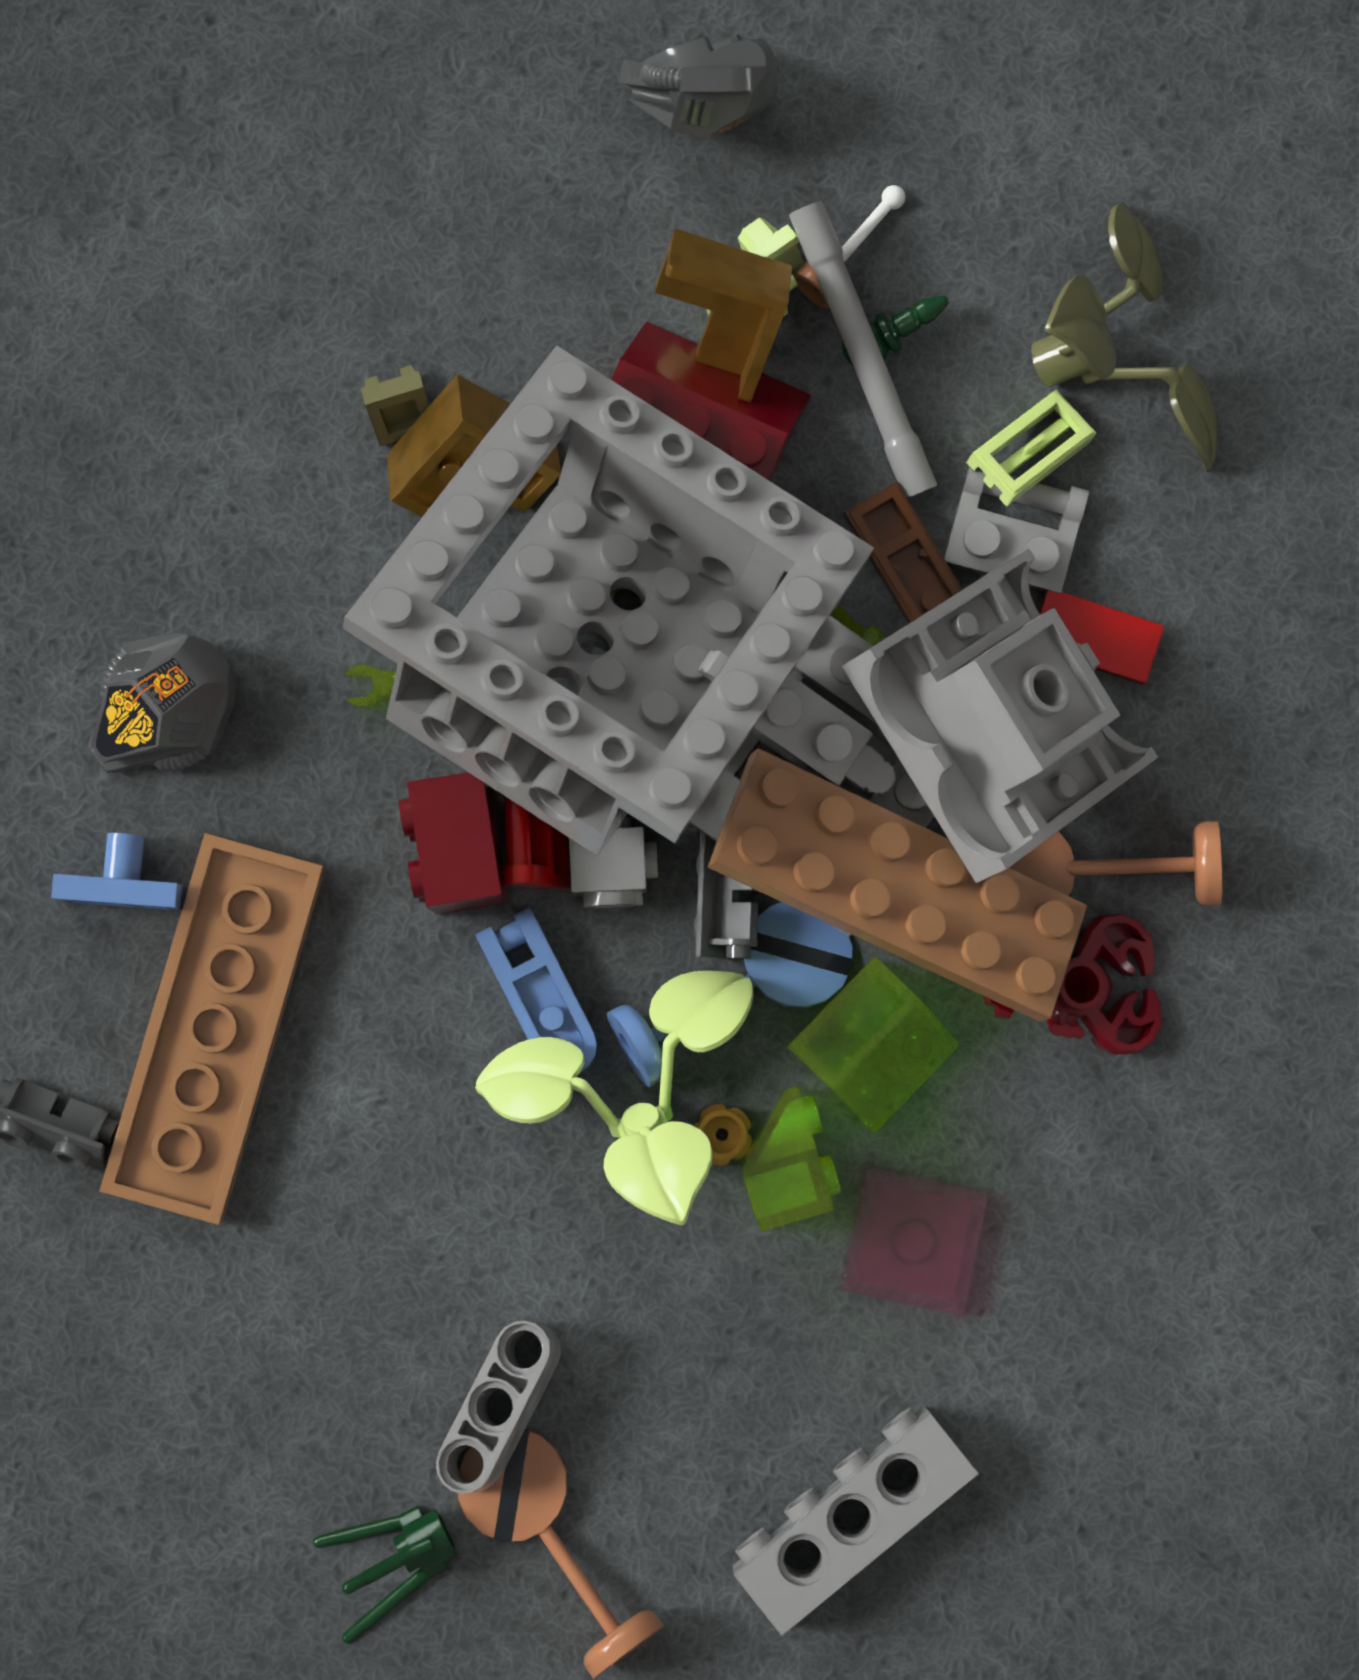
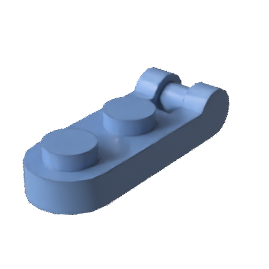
(538, 986)

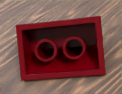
(705, 399)

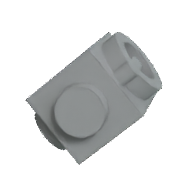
(619, 871)

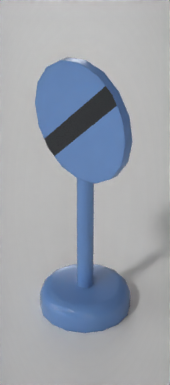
(794, 964)

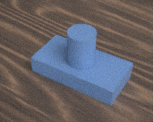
(120, 881)

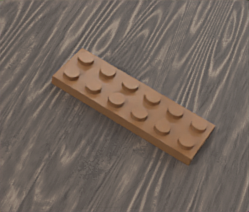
(896, 886)
(212, 1029)

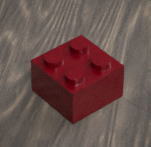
(455, 843)

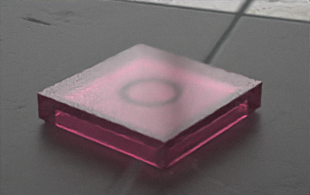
(914, 1241)

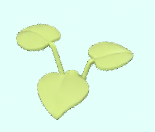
(655, 1160)

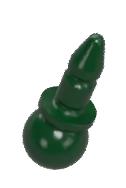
(902, 324)

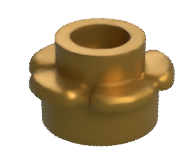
(737, 1126)

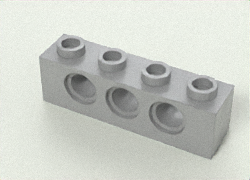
(792, 1593)

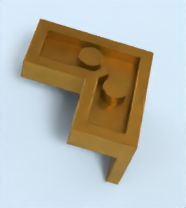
(744, 298)
(443, 441)

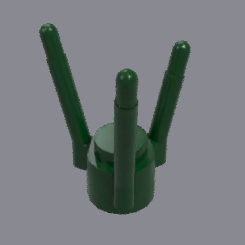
(422, 1544)

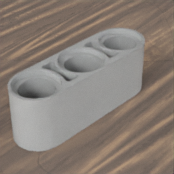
(473, 1424)

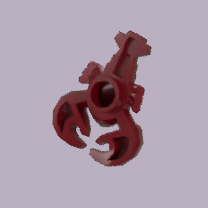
(1089, 987)

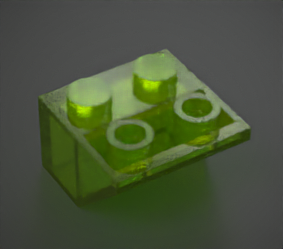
(873, 1044)
(783, 1167)

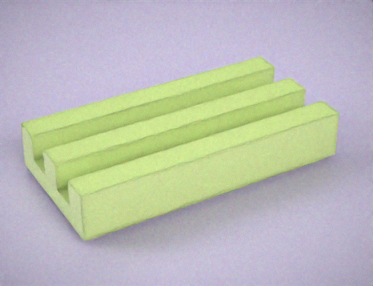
(999, 474)

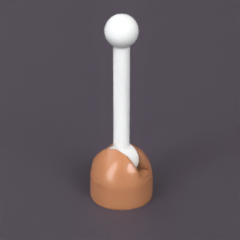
(806, 278)

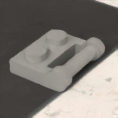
(988, 539)

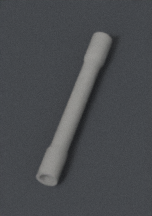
(826, 258)

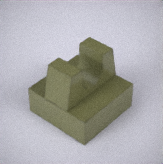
(394, 404)

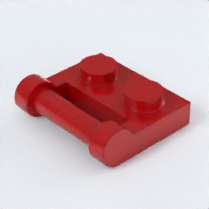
(534, 851)

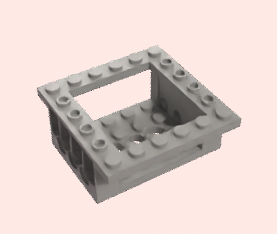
(635, 508)

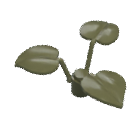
(1084, 346)

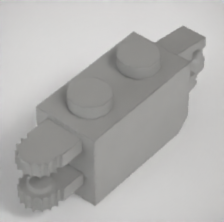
(816, 735)

